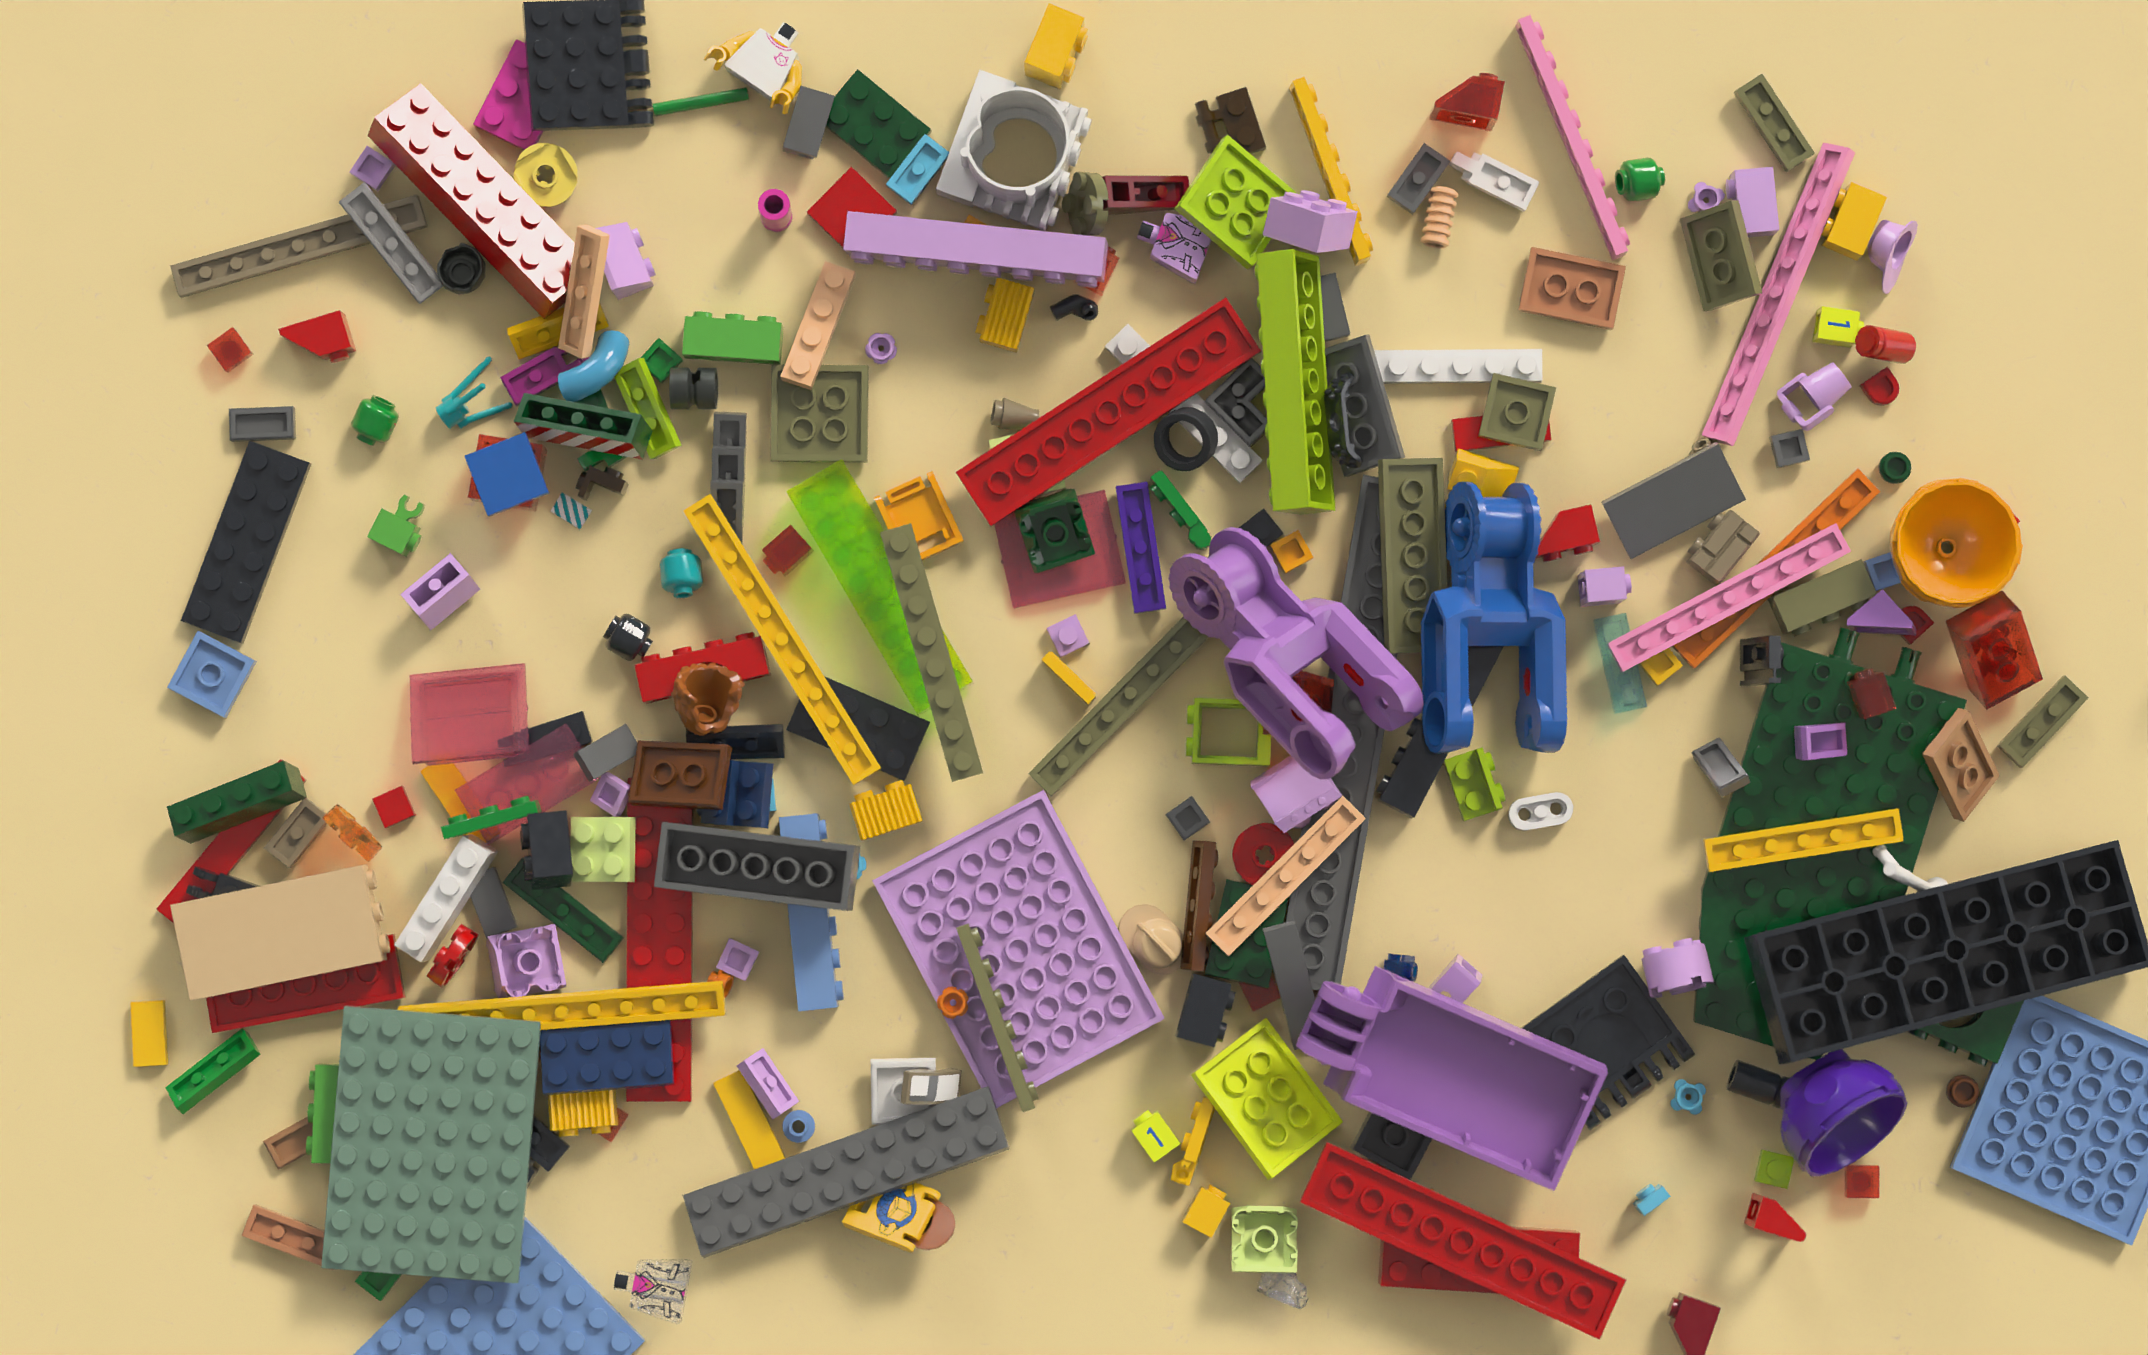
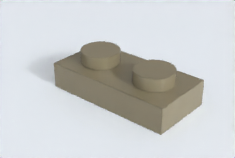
(297, 833)

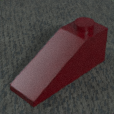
(1143, 193)

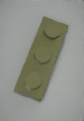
(1774, 122)
(2042, 721)

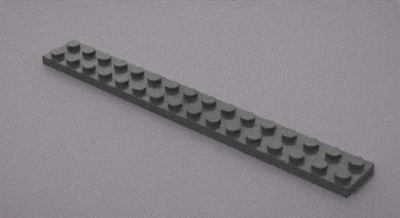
(1327, 897)

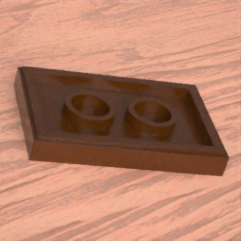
(680, 775)

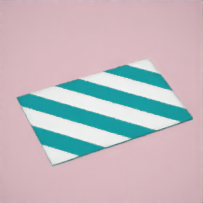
(571, 510)

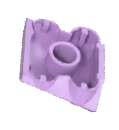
(1293, 794)
(526, 961)

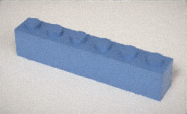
(812, 933)

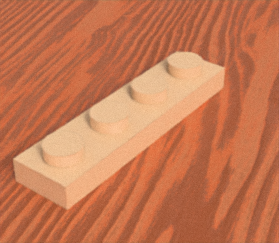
(584, 291)
(818, 325)

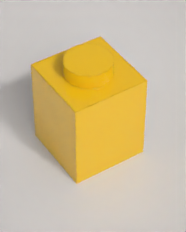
(1206, 1210)

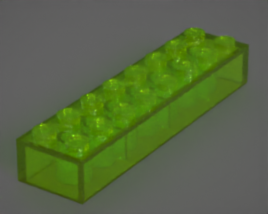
(855, 551)

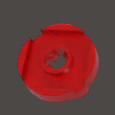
(1255, 838)
(451, 959)

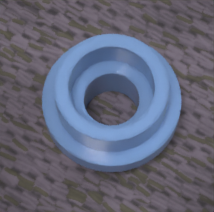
(808, 1121)

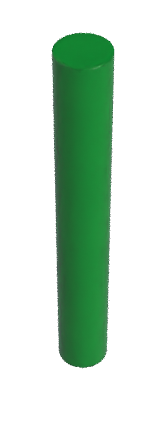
(700, 101)

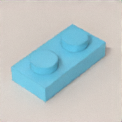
(918, 169)

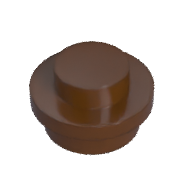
(1962, 1091)

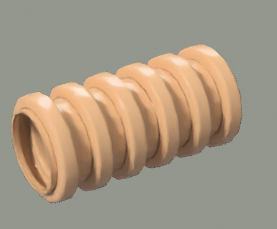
(1439, 217)

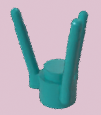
(454, 409)

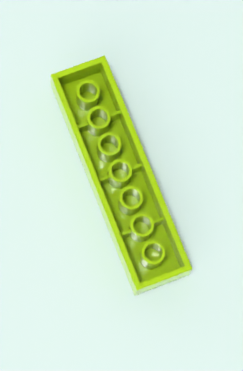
(1294, 381)

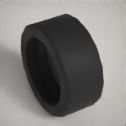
(1165, 449)

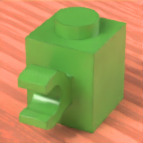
(395, 530)

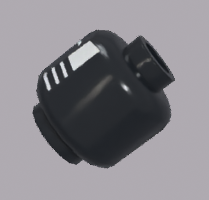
(628, 637)

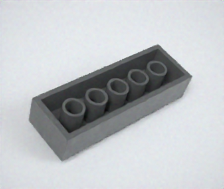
(757, 866)

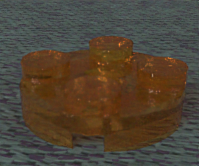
(352, 832)

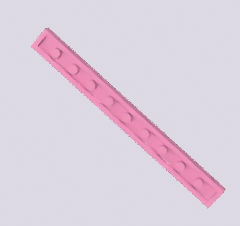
(1778, 293)

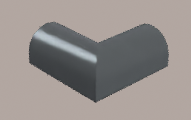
(1233, 402)

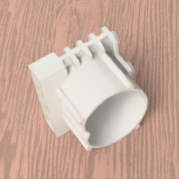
(990, 104)

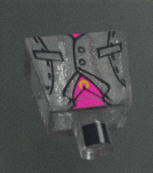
(657, 1287)

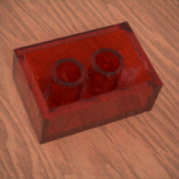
(1994, 650)

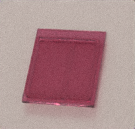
(1070, 579)
(469, 714)

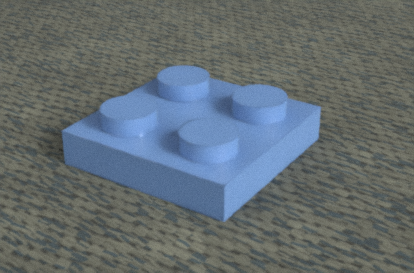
(211, 674)

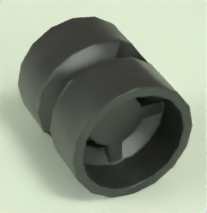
(693, 388)

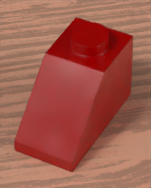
(323, 336)

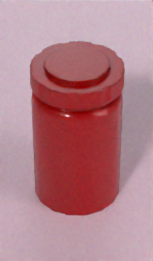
(1885, 344)

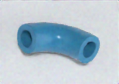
(597, 369)

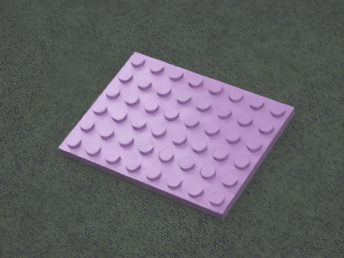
(1044, 933)

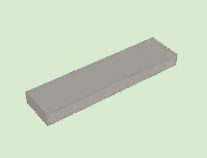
(391, 242)

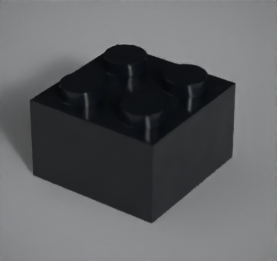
(548, 850)
(1204, 1010)
(1391, 1145)

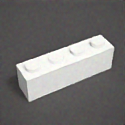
(446, 898)

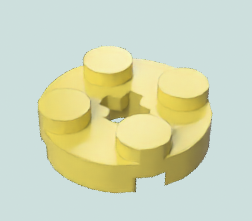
(550, 157)

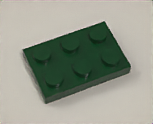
(874, 124)
(1251, 960)

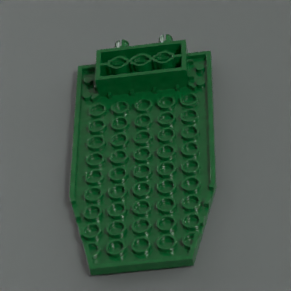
(1878, 774)

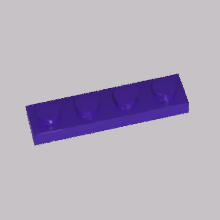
(1140, 547)

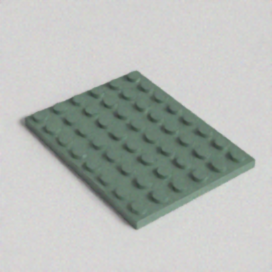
(431, 1144)

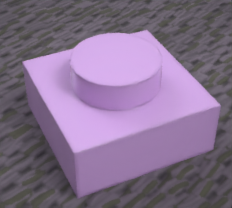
(372, 168)
(1068, 635)
(611, 794)
(737, 959)

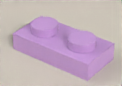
(767, 1083)

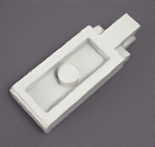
(1495, 179)

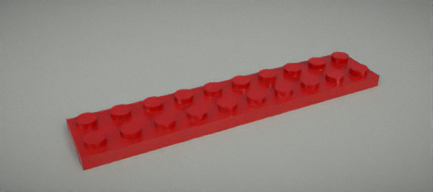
(1108, 412)
(660, 941)
(1463, 1240)

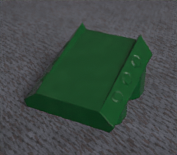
(1054, 530)

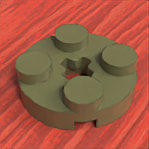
(1085, 203)

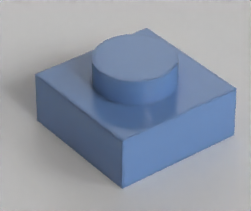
(1882, 571)

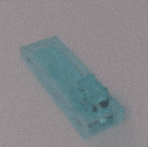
(1626, 686)

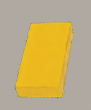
(1069, 677)
(149, 1033)

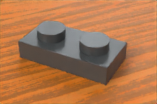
(1418, 178)

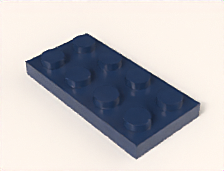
(606, 1057)

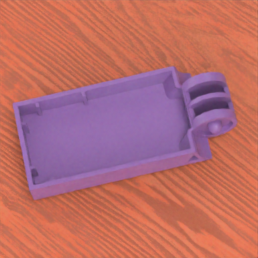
(1453, 1073)

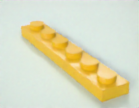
(1327, 158)
(1803, 840)

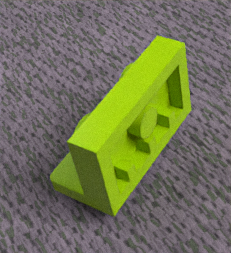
(1474, 783)

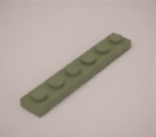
(1002, 1029)

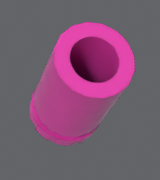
(775, 210)

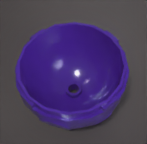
(1838, 1111)

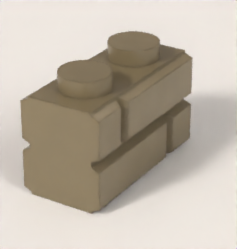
(1722, 547)

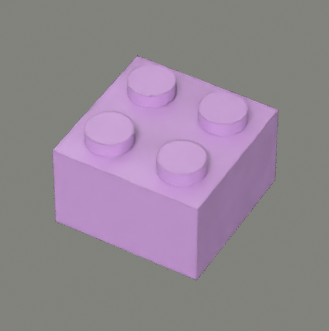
(1310, 222)

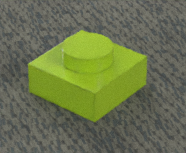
(1774, 1169)

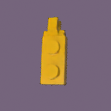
(1193, 1142)

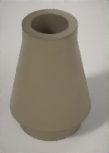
(1012, 415)

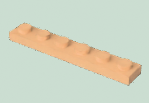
(1285, 876)

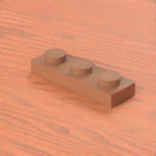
(285, 1234)

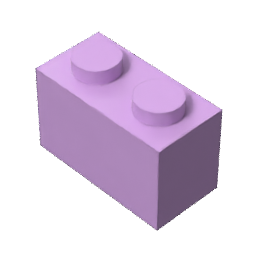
(1756, 198)
(1603, 586)
(440, 591)

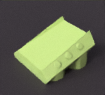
(1264, 1239)

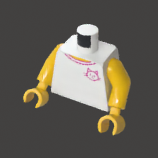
(763, 63)

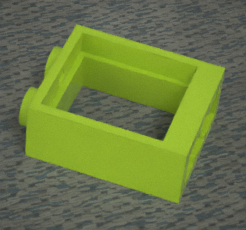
(1193, 743)

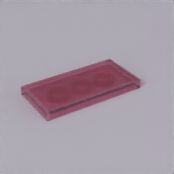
(543, 774)

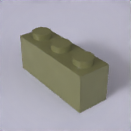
(1822, 598)

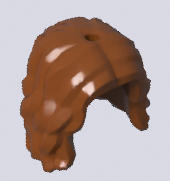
(706, 697)

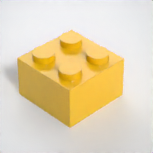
(1054, 47)

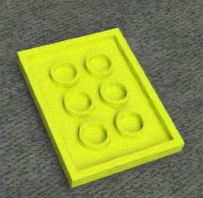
(1266, 1098)

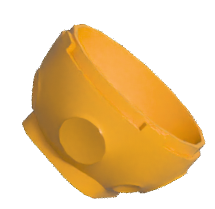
(1981, 538)

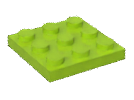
(1232, 201)

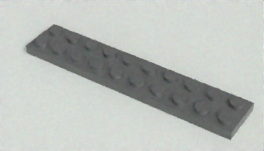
(846, 1172)

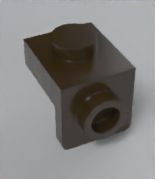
(609, 479)

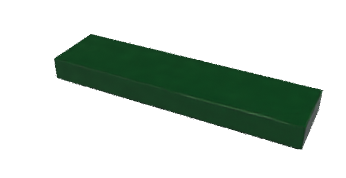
(567, 914)

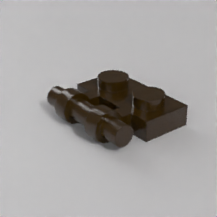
(1238, 118)

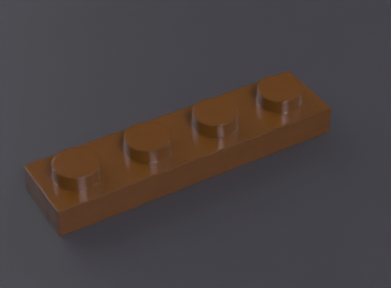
(1197, 917)

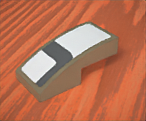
(930, 1086)

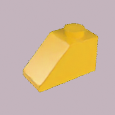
(1487, 474)

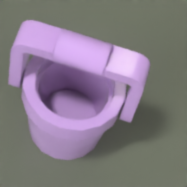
(1823, 390)

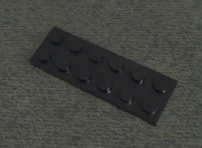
(246, 542)

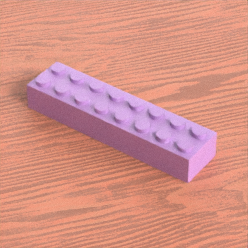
(975, 247)

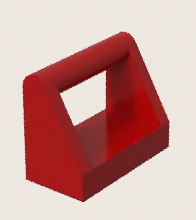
(1771, 1217)

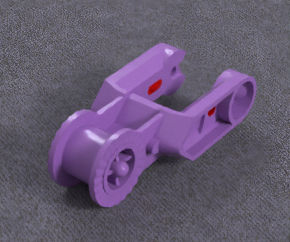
(1276, 636)

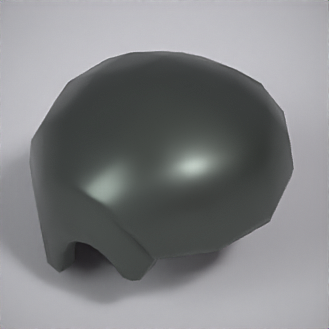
(461, 269)

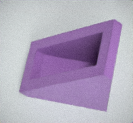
(1881, 616)
(1820, 741)

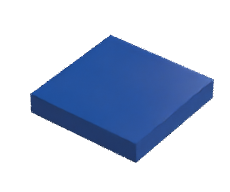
(506, 474)

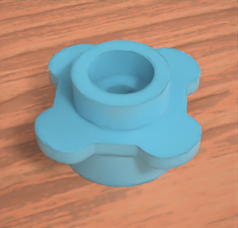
(1696, 1091)

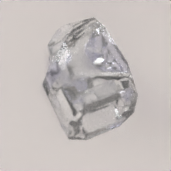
(1284, 1288)

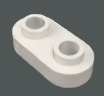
(1540, 811)

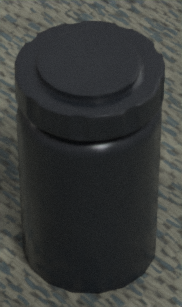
(1756, 1083)

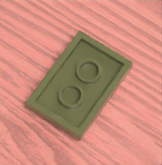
(1721, 255)

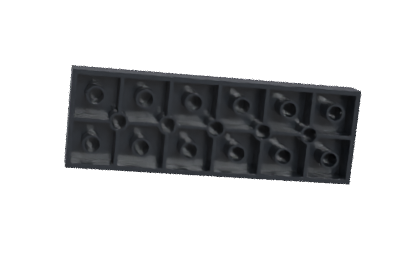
(1948, 952)

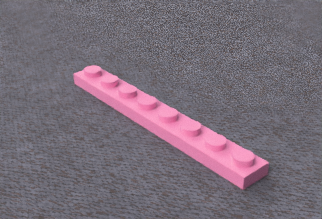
(1577, 149)
(1728, 597)

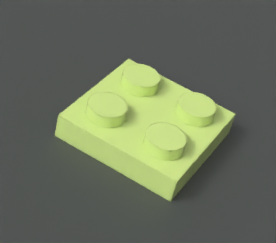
(603, 849)

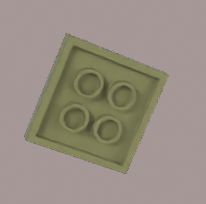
(823, 421)

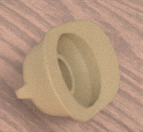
(1152, 938)

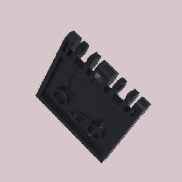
(581, 66)
(1616, 1025)

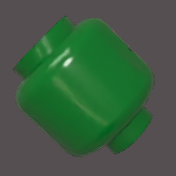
(1639, 179)
(374, 420)

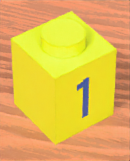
(1836, 326)
(1154, 1135)

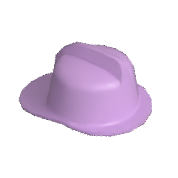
(1888, 249)

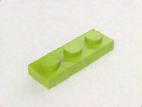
(644, 399)

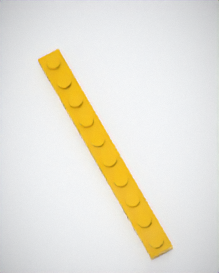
(782, 639)
(596, 1007)

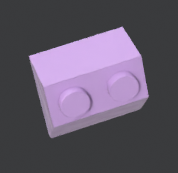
(624, 264)

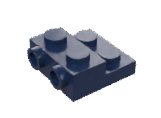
(745, 796)

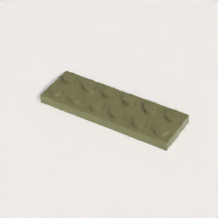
(1410, 545)

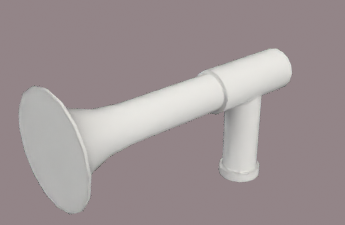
(1900, 874)

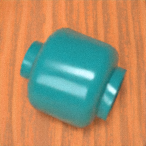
(681, 572)

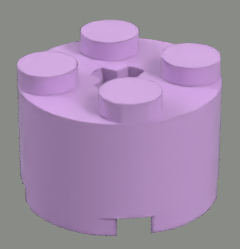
(1677, 968)

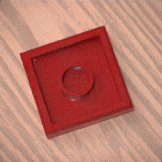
(848, 193)

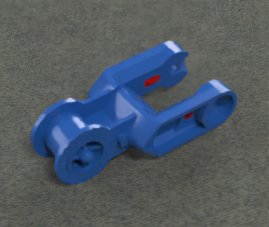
(1493, 604)

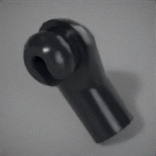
(1075, 305)

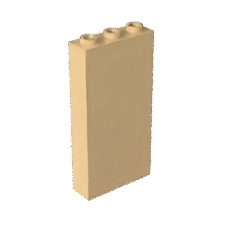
(280, 932)

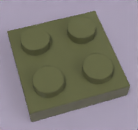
(1517, 412)

